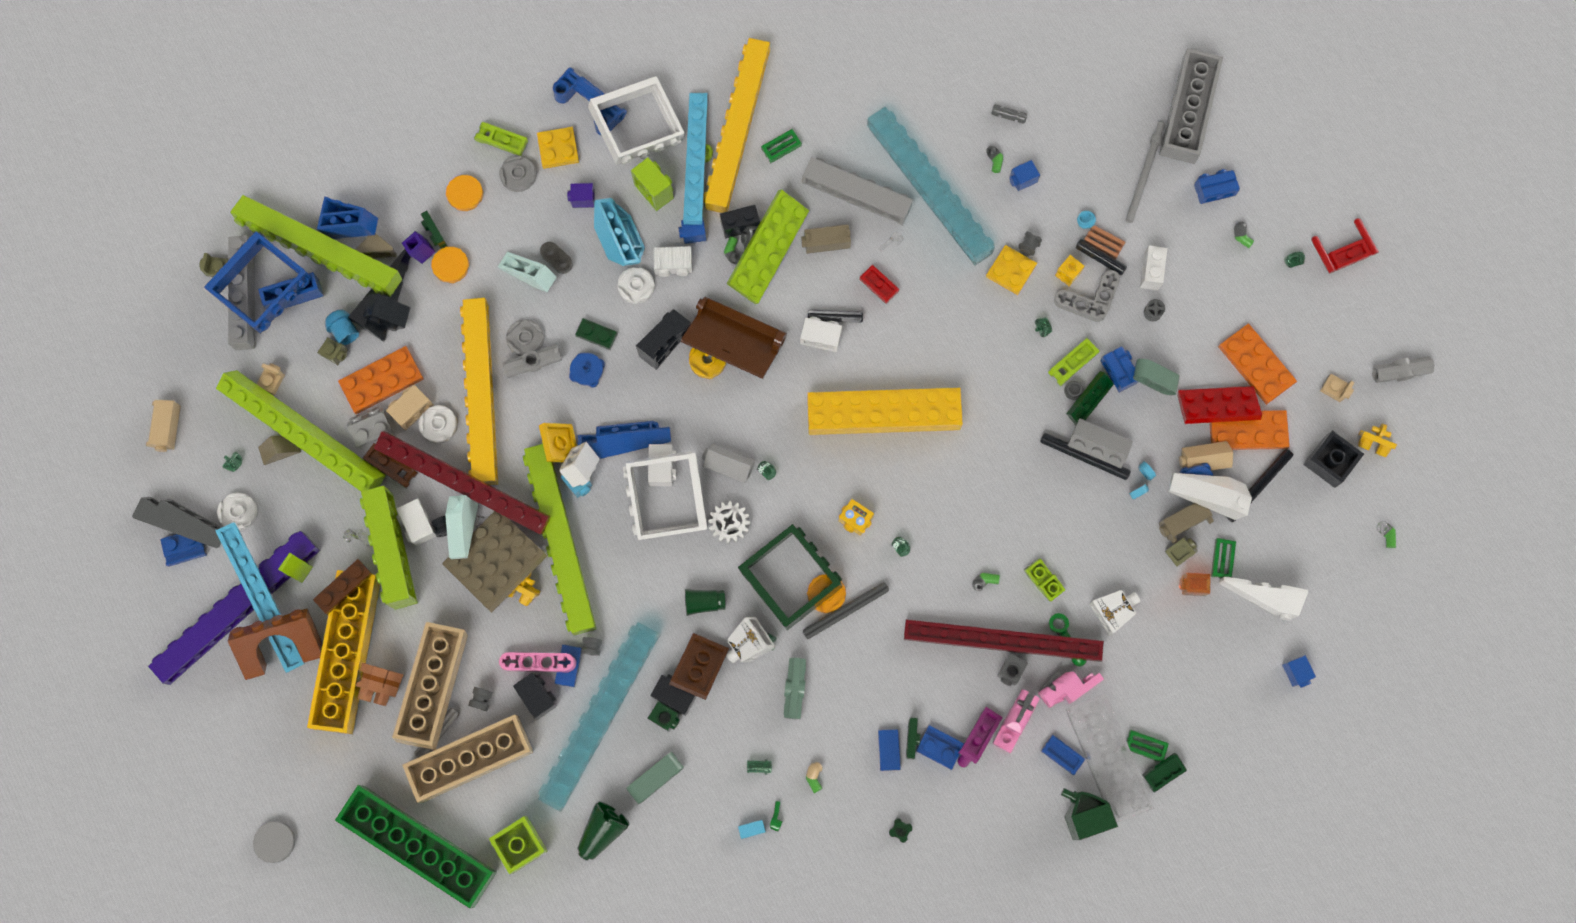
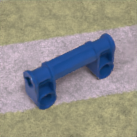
(572, 83)

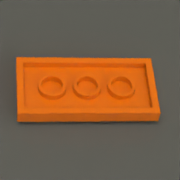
(1257, 363)
(380, 380)
(1267, 433)

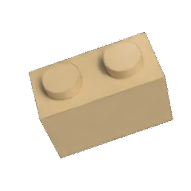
(409, 407)

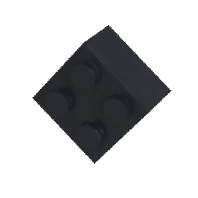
(1333, 459)

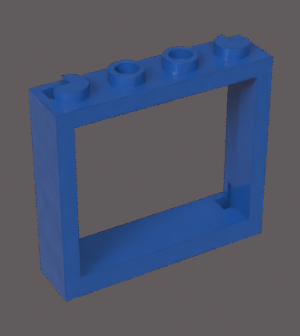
(238, 262)

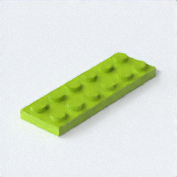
(767, 247)

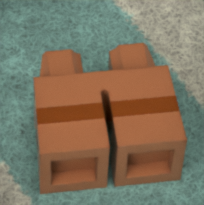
(378, 680)

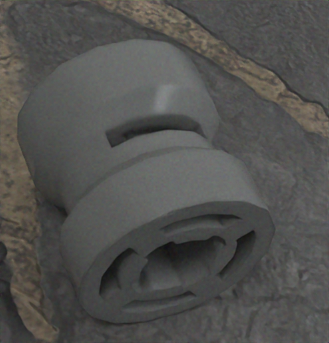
(480, 698)

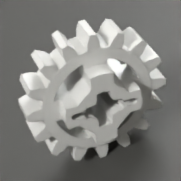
(736, 526)

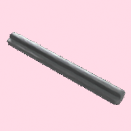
(845, 610)

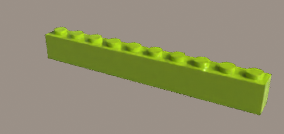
(316, 246)
(300, 431)
(560, 541)

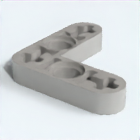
(1097, 303)

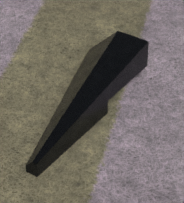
(356, 316)

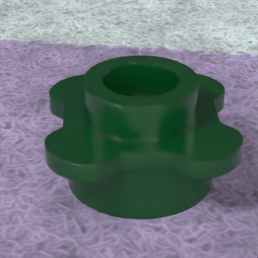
(894, 832)

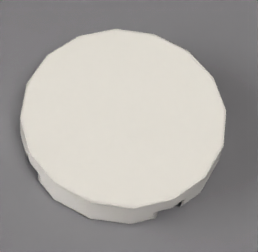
(636, 285)
(438, 424)
(238, 509)

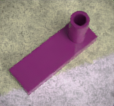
(979, 737)

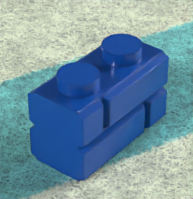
(1216, 186)
(1119, 368)

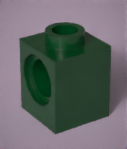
(656, 713)

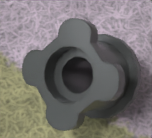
(1029, 244)

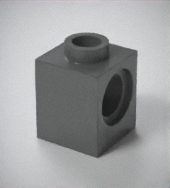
(1015, 662)

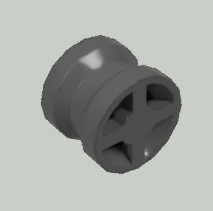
(1157, 307)
(591, 646)

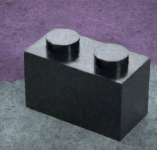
(737, 220)
(386, 312)
(535, 696)
(672, 696)

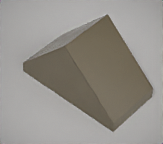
(376, 248)
(276, 449)

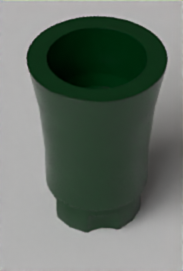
(704, 601)

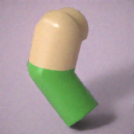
(812, 775)

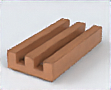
(1120, 243)

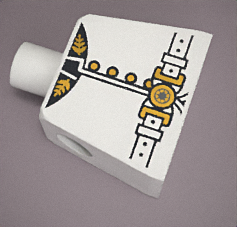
(1115, 610)
(749, 641)

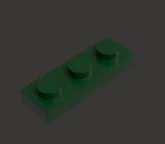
(1090, 398)

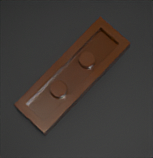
(342, 586)

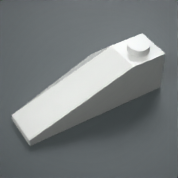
(1213, 492)
(1280, 601)

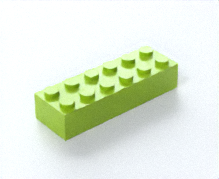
(388, 548)

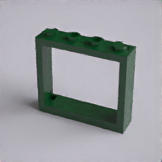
(821, 562)

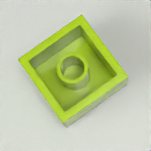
(652, 183)
(518, 845)

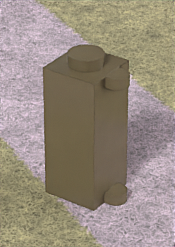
(826, 239)
(1184, 521)

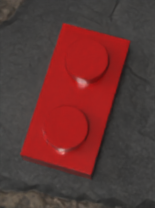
(879, 284)

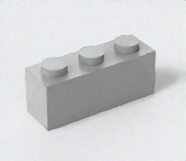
(1100, 443)

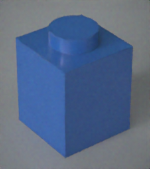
(1024, 175)
(692, 233)
(1299, 672)

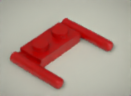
(1348, 254)

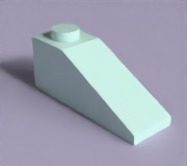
(527, 271)
(460, 523)

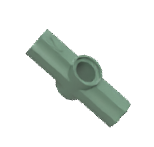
(794, 688)

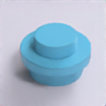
(1086, 219)

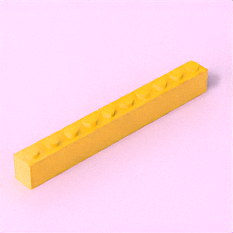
(737, 126)
(479, 390)

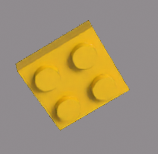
(557, 147)
(1011, 270)
(557, 440)

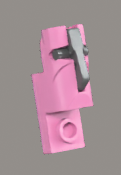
(1067, 686)
(1015, 721)

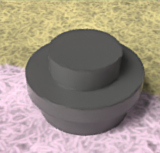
(1073, 390)

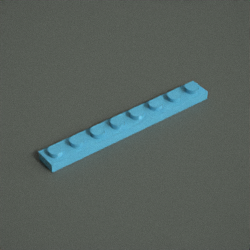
(695, 159)
(257, 592)

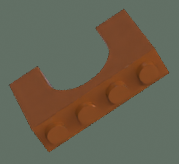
(295, 626)

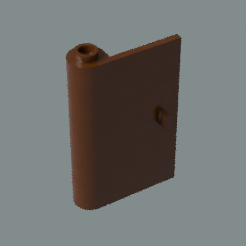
(734, 337)

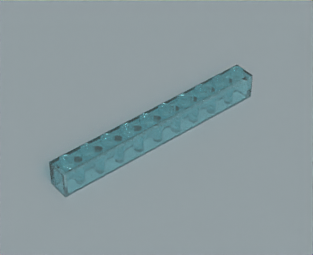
(930, 186)
(598, 717)

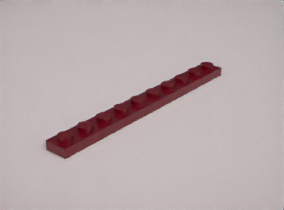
(462, 482)
(1004, 640)

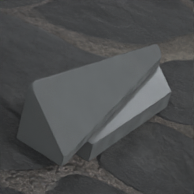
(177, 519)

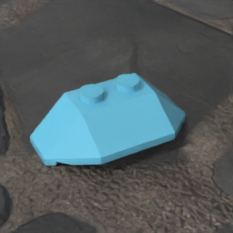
(617, 233)

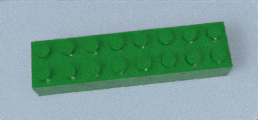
(416, 846)

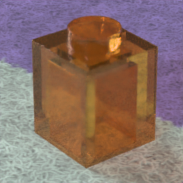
(1195, 584)

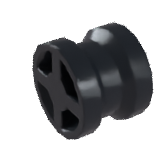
(440, 526)

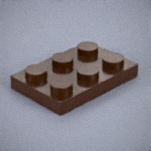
(699, 666)

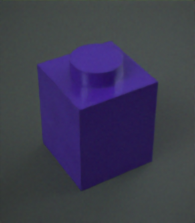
(581, 195)
(418, 247)

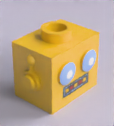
(855, 517)

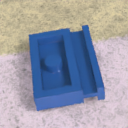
(181, 549)
(940, 747)

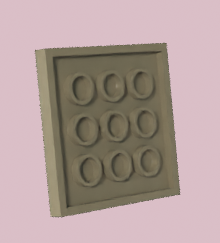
(496, 561)

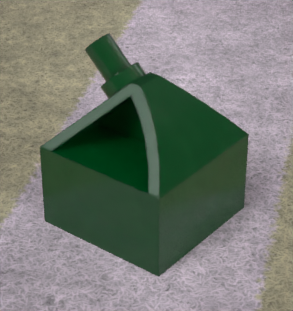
(1087, 814)

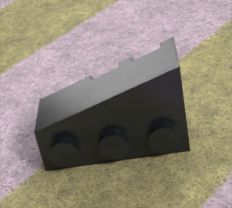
(663, 339)

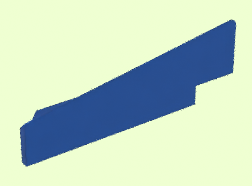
(625, 438)

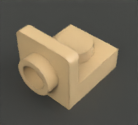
(270, 378)
(1337, 388)

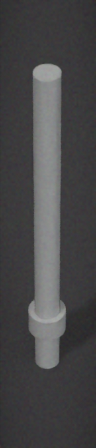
(1155, 141)

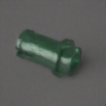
(759, 766)

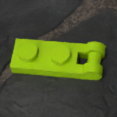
(501, 139)
(1074, 361)

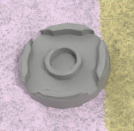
(517, 173)
(524, 336)
(273, 842)

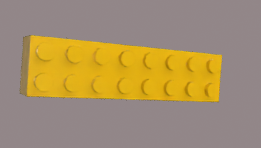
(884, 411)
(341, 657)

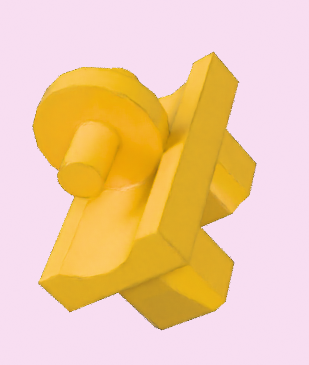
(1384, 445)
(527, 590)

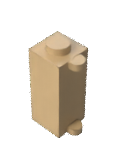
(164, 425)
(1217, 455)

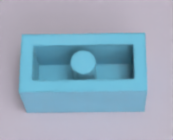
(751, 829)

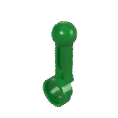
(1064, 633)

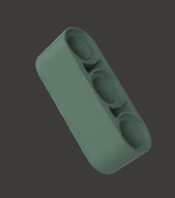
(1156, 377)
(655, 778)

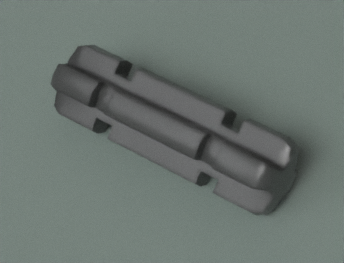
(1009, 114)

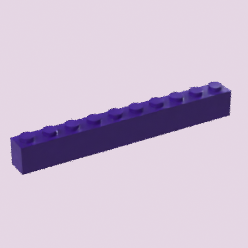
(226, 613)

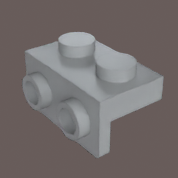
(368, 427)

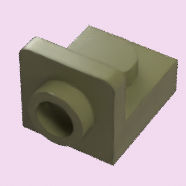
(211, 265)
(333, 351)
(1182, 550)

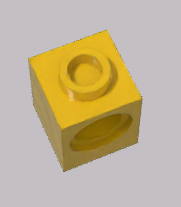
(1069, 270)

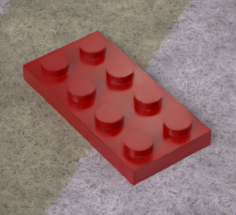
(1219, 405)

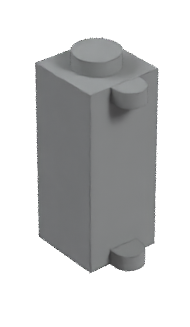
(728, 462)

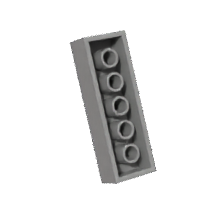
(1191, 106)

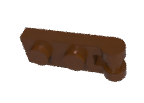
(389, 466)

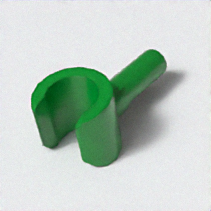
(775, 824)

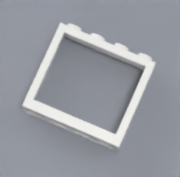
(628, 93)
(634, 509)

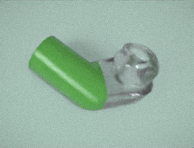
(1388, 532)

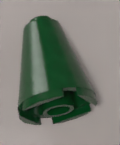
(601, 830)

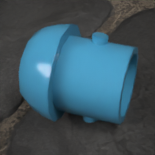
(341, 327)

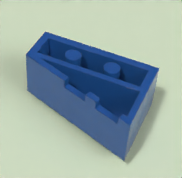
(345, 220)

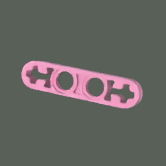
(537, 665)

